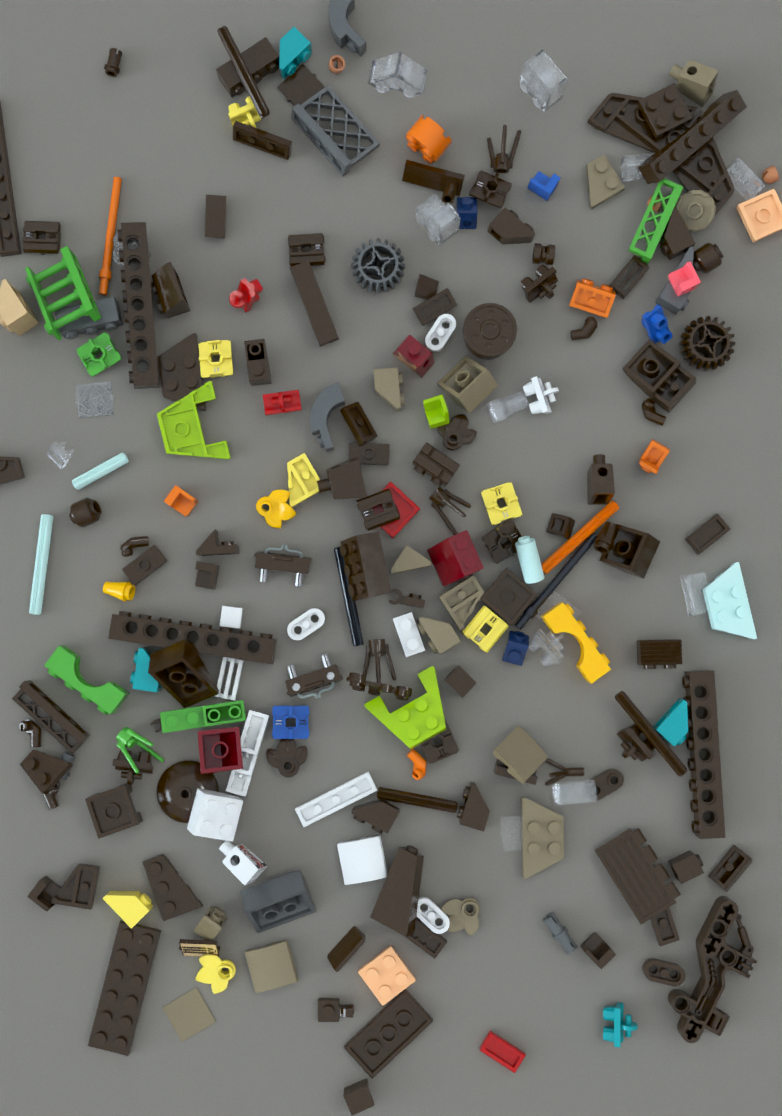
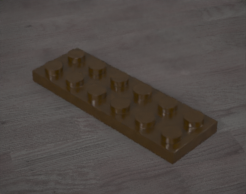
(124, 988)

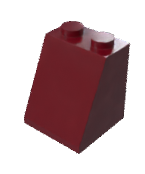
(455, 558)

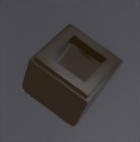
(426, 287)
(561, 526)

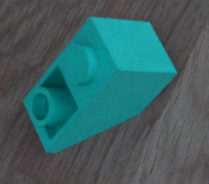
(293, 51)
(141, 678)

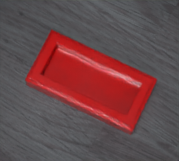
(502, 1051)

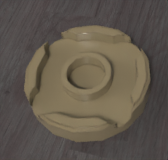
(696, 209)

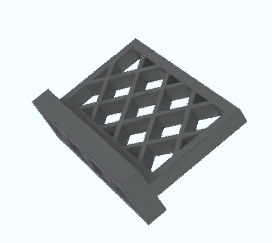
(319, 136)

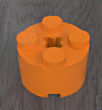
(428, 139)

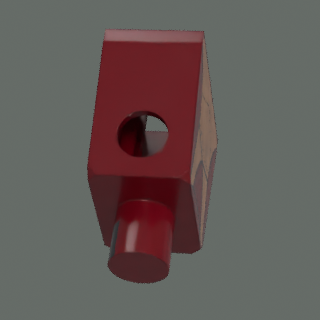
(414, 356)

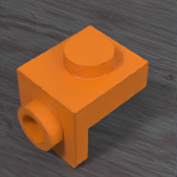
(653, 457)

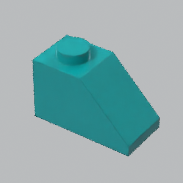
(674, 724)

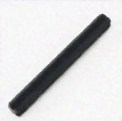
(350, 605)

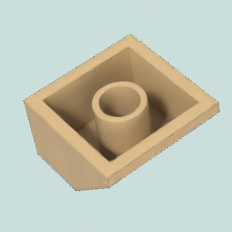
(14, 310)

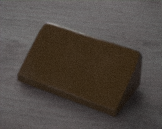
(730, 868)
(346, 948)

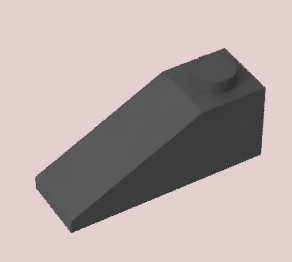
(668, 298)

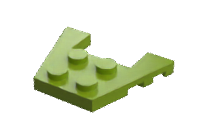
(183, 430)
(419, 718)

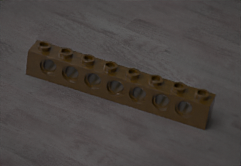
(137, 233)
(120, 631)
(713, 783)

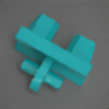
(616, 1033)

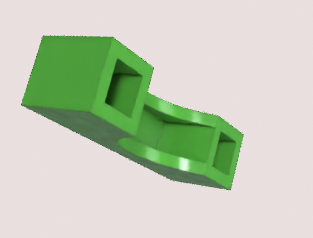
(65, 664)

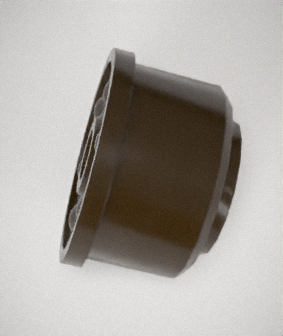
(489, 330)

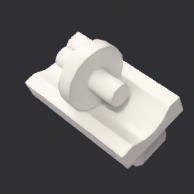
(536, 387)

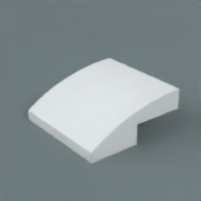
(362, 860)

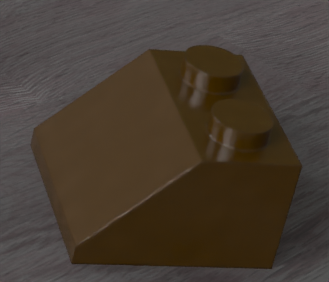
(170, 291)
(631, 551)

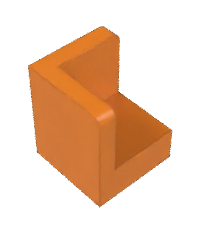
(181, 501)

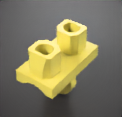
(246, 114)

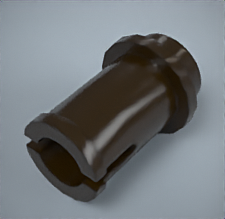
(112, 66)

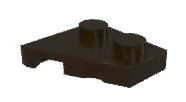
(44, 769)
(79, 887)

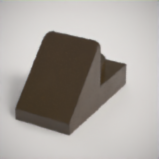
(211, 546)

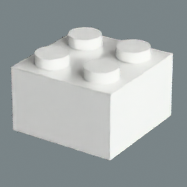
(215, 815)

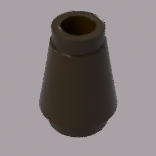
(605, 540)

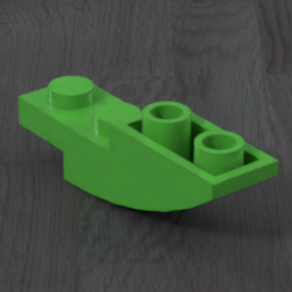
(202, 716)

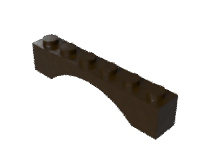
(676, 152)

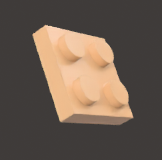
(761, 215)
(386, 975)

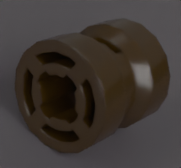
(543, 254)

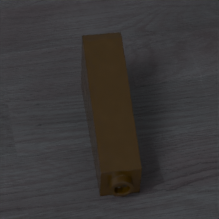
(400, 893)

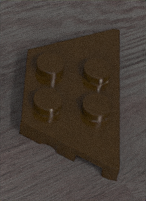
(181, 370)

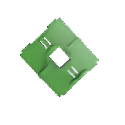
(88, 351)

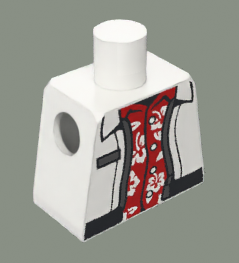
(248, 868)

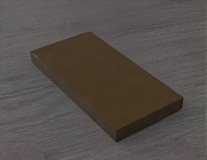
(388, 1033)

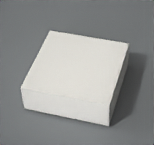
(231, 617)

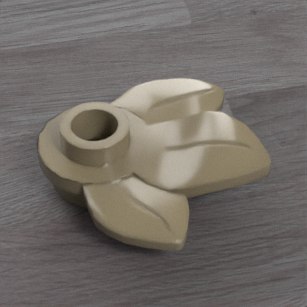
(460, 917)

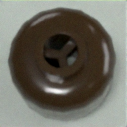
(707, 258)
(85, 512)

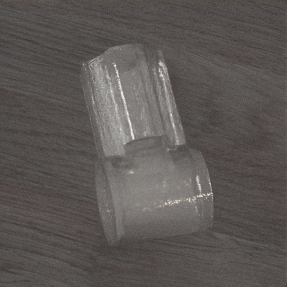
(502, 408)

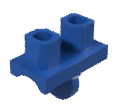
(656, 325)

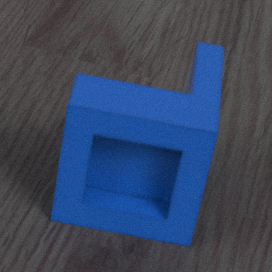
(543, 185)

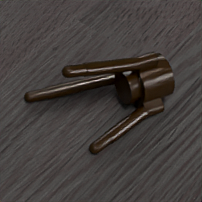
(501, 162)
(442, 498)
(377, 648)

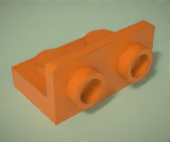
(592, 297)

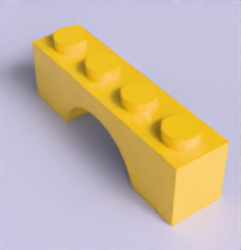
(591, 663)

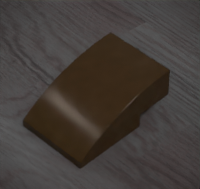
(659, 375)

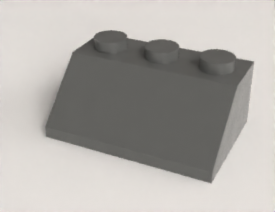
(278, 901)

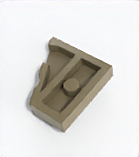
(602, 181)
(461, 599)

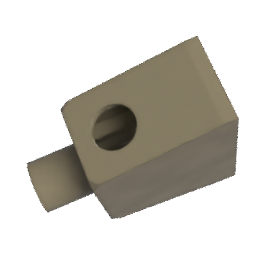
(695, 81)

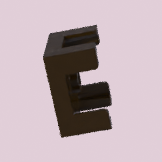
(113, 810)

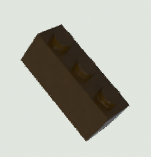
(260, 60)

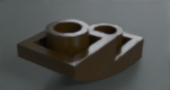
(215, 216)

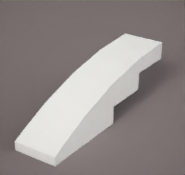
(250, 746)

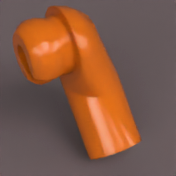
(419, 766)

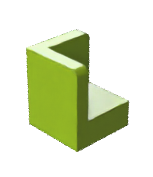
(436, 411)

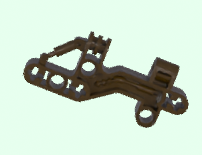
(702, 1002)

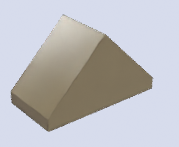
(409, 561)

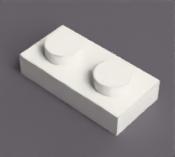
(408, 634)

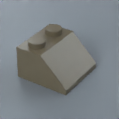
(468, 384)

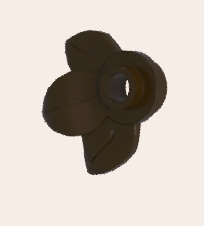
(457, 429)
(286, 754)

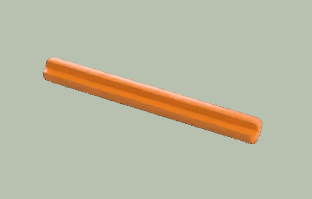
(579, 537)

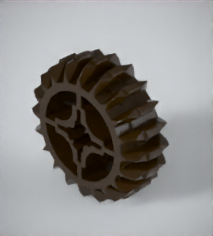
(704, 328)

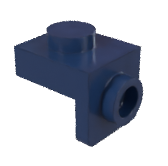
(467, 212)
(516, 648)

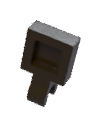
(413, 600)
(330, 1010)

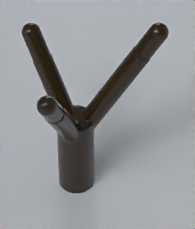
(561, 774)

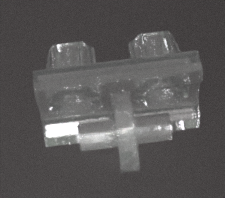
(552, 653)

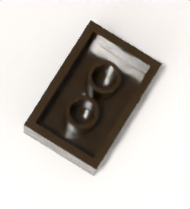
(365, 566)

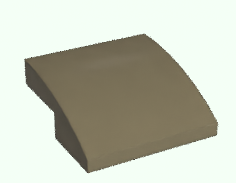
(520, 754)
(271, 966)

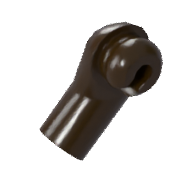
(132, 543)
(33, 730)

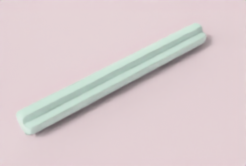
(41, 564)

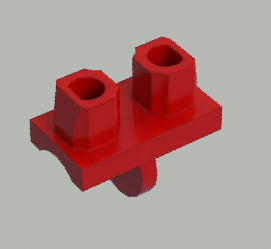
(246, 294)
(282, 402)

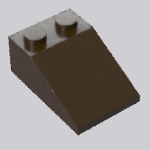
(182, 673)

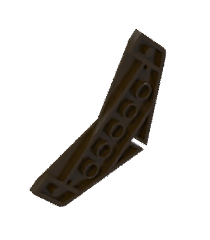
(702, 170)

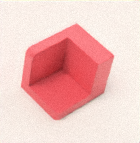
(684, 279)

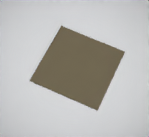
(189, 1014)

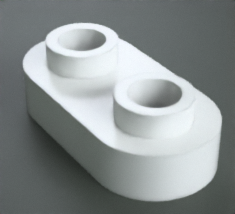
(439, 333)
(306, 624)
(431, 914)

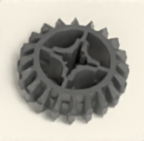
(384, 262)

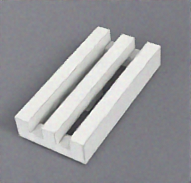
(237, 679)

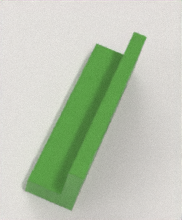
(660, 224)

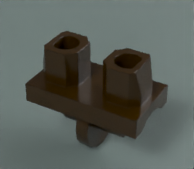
(542, 285)
(633, 745)
(144, 766)

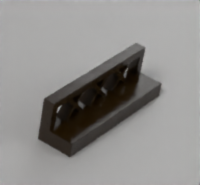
(54, 713)

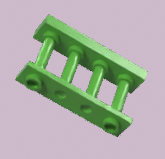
(81, 292)

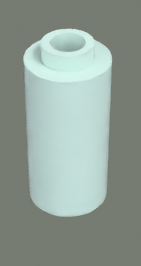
(529, 560)

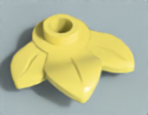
(214, 974)

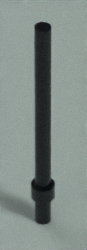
(531, 611)

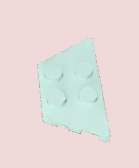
(729, 604)

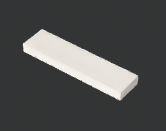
(336, 799)

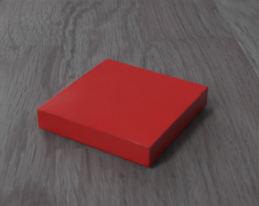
(405, 507)

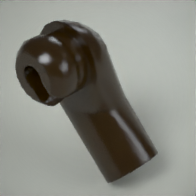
(587, 330)
(650, 412)
(50, 797)

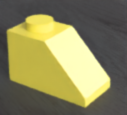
(129, 905)

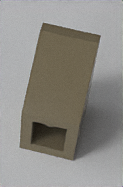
(387, 387)
(440, 634)
(211, 923)

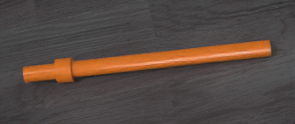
(105, 273)

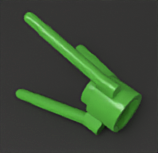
(129, 739)

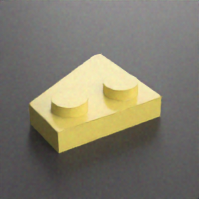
(301, 480)

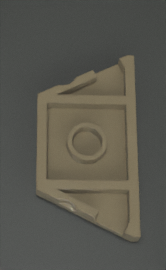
(541, 837)

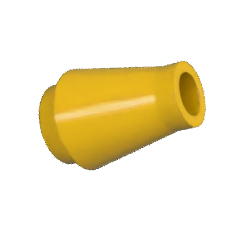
(120, 590)

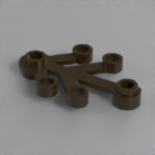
(358, 683)

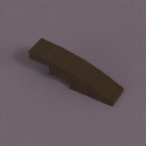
(314, 303)

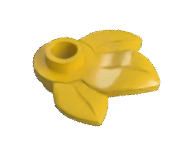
(278, 508)

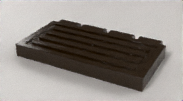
(636, 876)

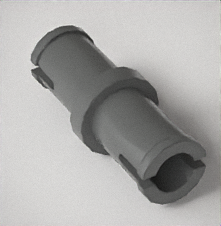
(560, 933)

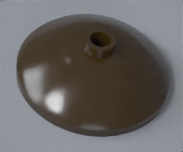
(180, 777)

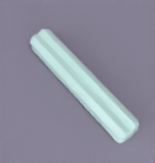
(100, 471)

